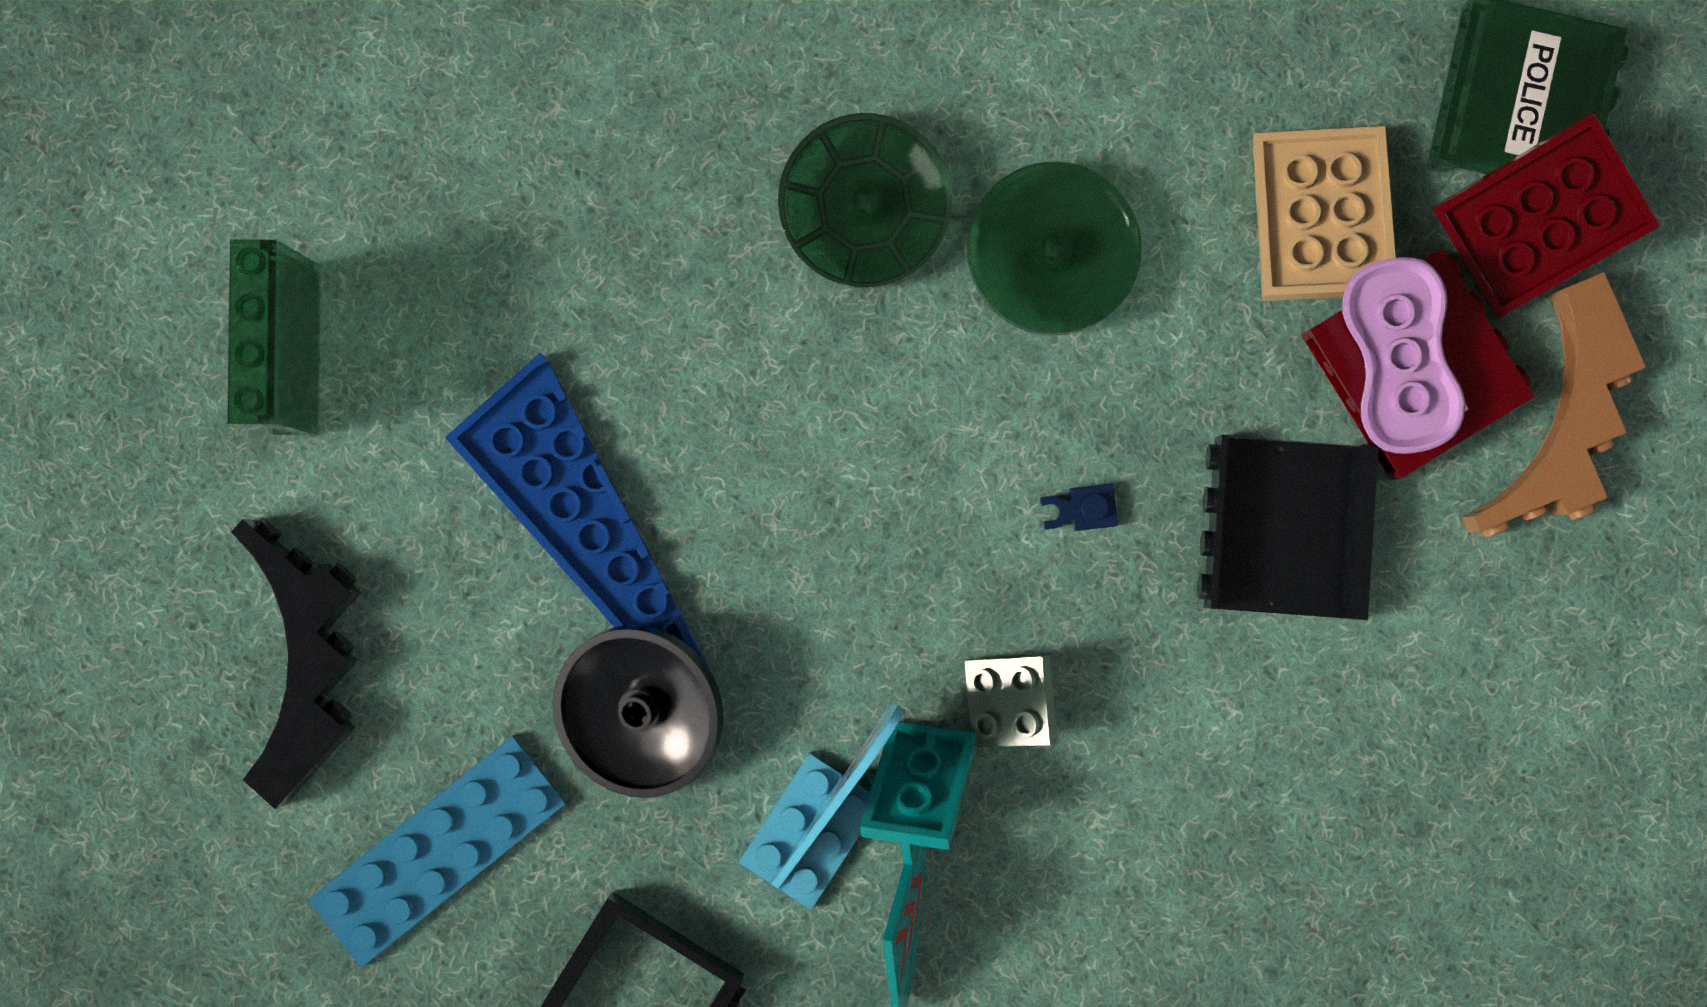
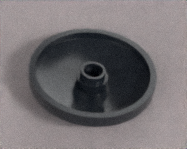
(638, 711)

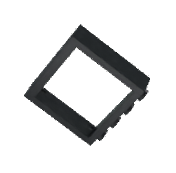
(615, 905)

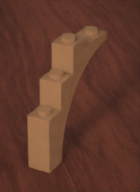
(1596, 361)

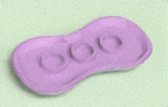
(1398, 323)

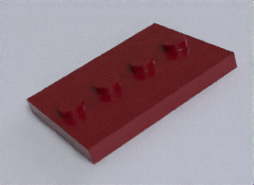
(1546, 215)

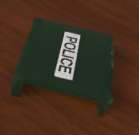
(1520, 80)

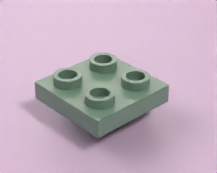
(1011, 701)

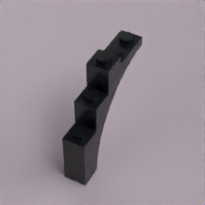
(309, 604)

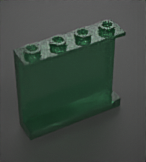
(273, 337)

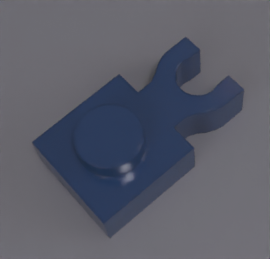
(1088, 508)

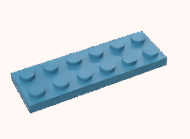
(437, 851)

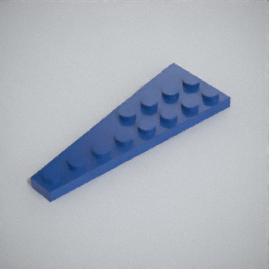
(552, 480)

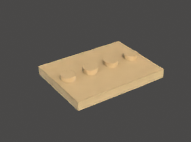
(1321, 209)

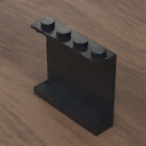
(1289, 528)

